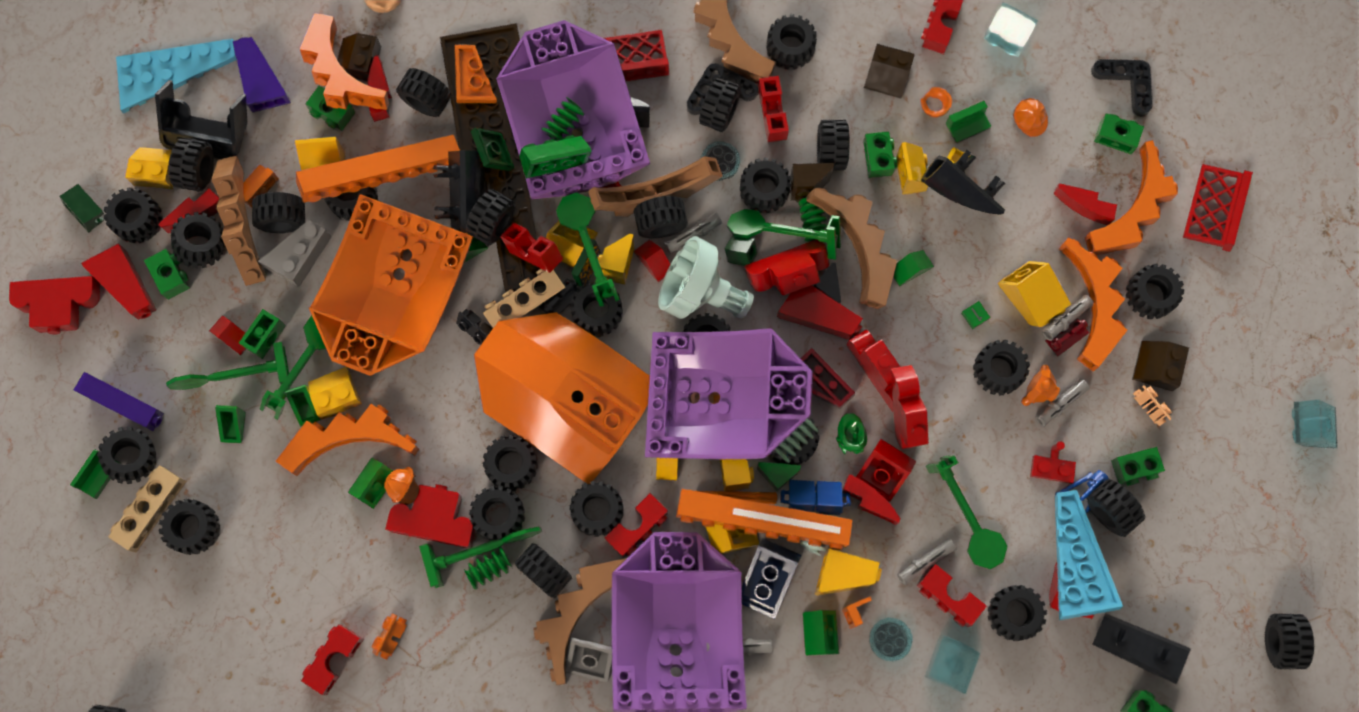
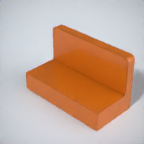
(258, 183)
(852, 615)

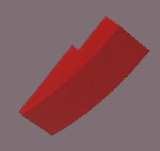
(378, 80)
(205, 203)
(1086, 203)
(870, 500)

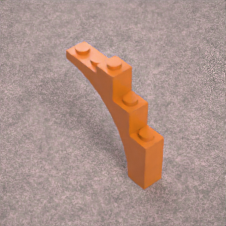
(340, 86)
(1153, 190)
(1098, 275)
(312, 441)

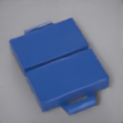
(826, 499)

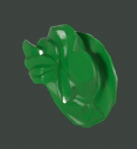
(851, 434)

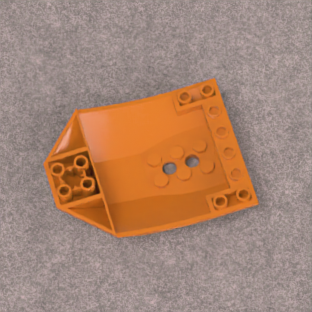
(363, 309)
(528, 381)

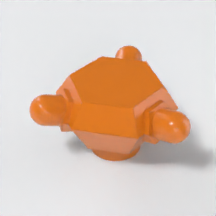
(1041, 387)

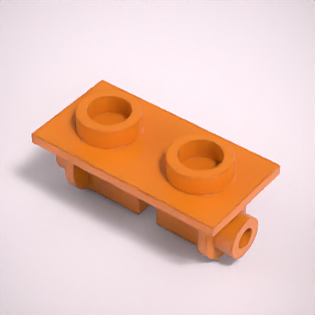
(391, 627)

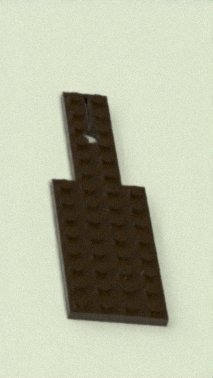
(494, 50)

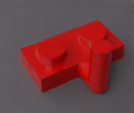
(1053, 467)

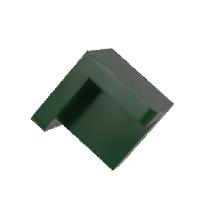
(741, 250)

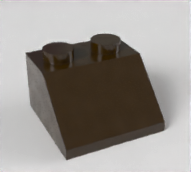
(357, 54)
(889, 70)
(808, 177)
(1160, 364)

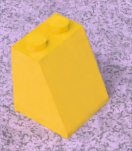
(1035, 292)
(845, 573)

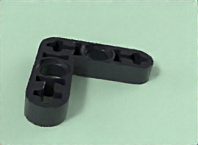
(723, 73)
(1131, 74)

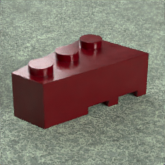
(826, 382)

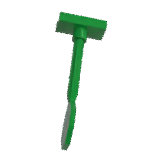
(576, 213)
(750, 223)
(278, 365)
(275, 400)
(985, 546)
(434, 565)

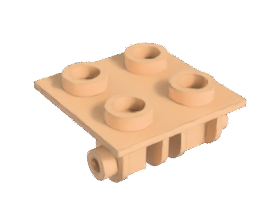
(1162, 411)

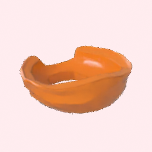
(943, 96)

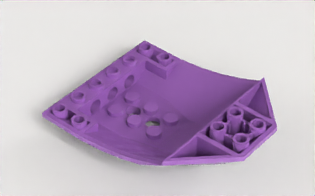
(578, 65)
(760, 388)
(685, 596)

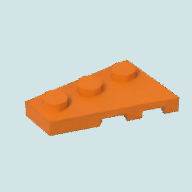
(471, 80)

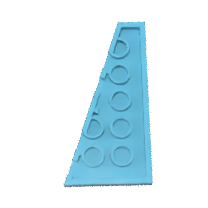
(146, 72)
(1082, 572)

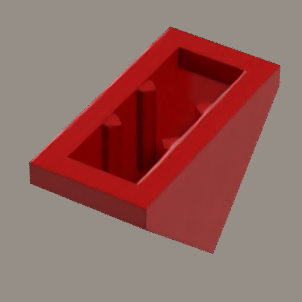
(653, 259)
(229, 334)

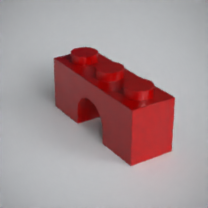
(938, 35)
(771, 105)
(538, 252)
(625, 540)
(935, 586)
(319, 674)

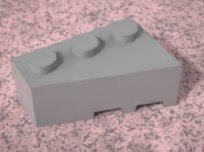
(297, 253)

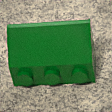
(554, 156)

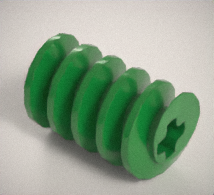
(563, 121)
(811, 217)
(488, 568)

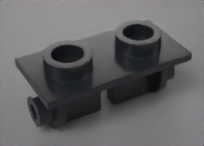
(560, 300)
(469, 321)

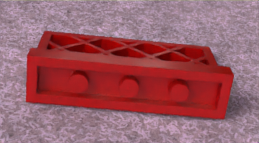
(648, 66)
(1235, 211)

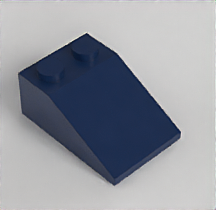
(769, 578)

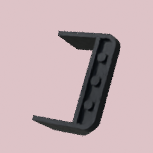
(176, 122)

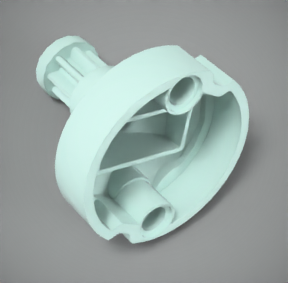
(696, 281)

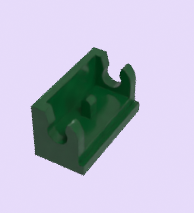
(82, 207)

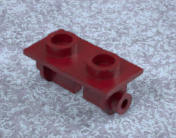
(1068, 338)

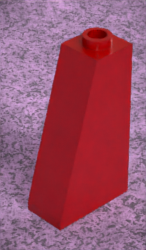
(120, 278)
(820, 312)

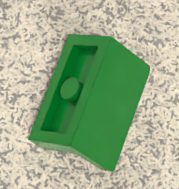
(968, 122)
(91, 476)
(370, 483)
(820, 632)

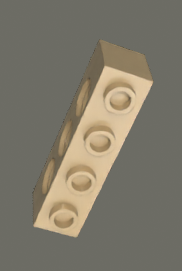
(553, 286)
(146, 521)

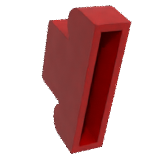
(789, 269)
(54, 302)
(876, 362)
(908, 408)
(433, 518)

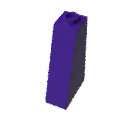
(257, 77)
(119, 401)

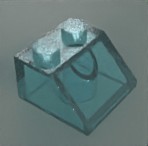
(1010, 29)
(1314, 424)
(952, 664)

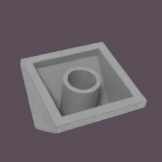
(589, 660)

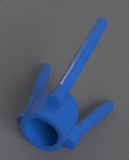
(1094, 481)

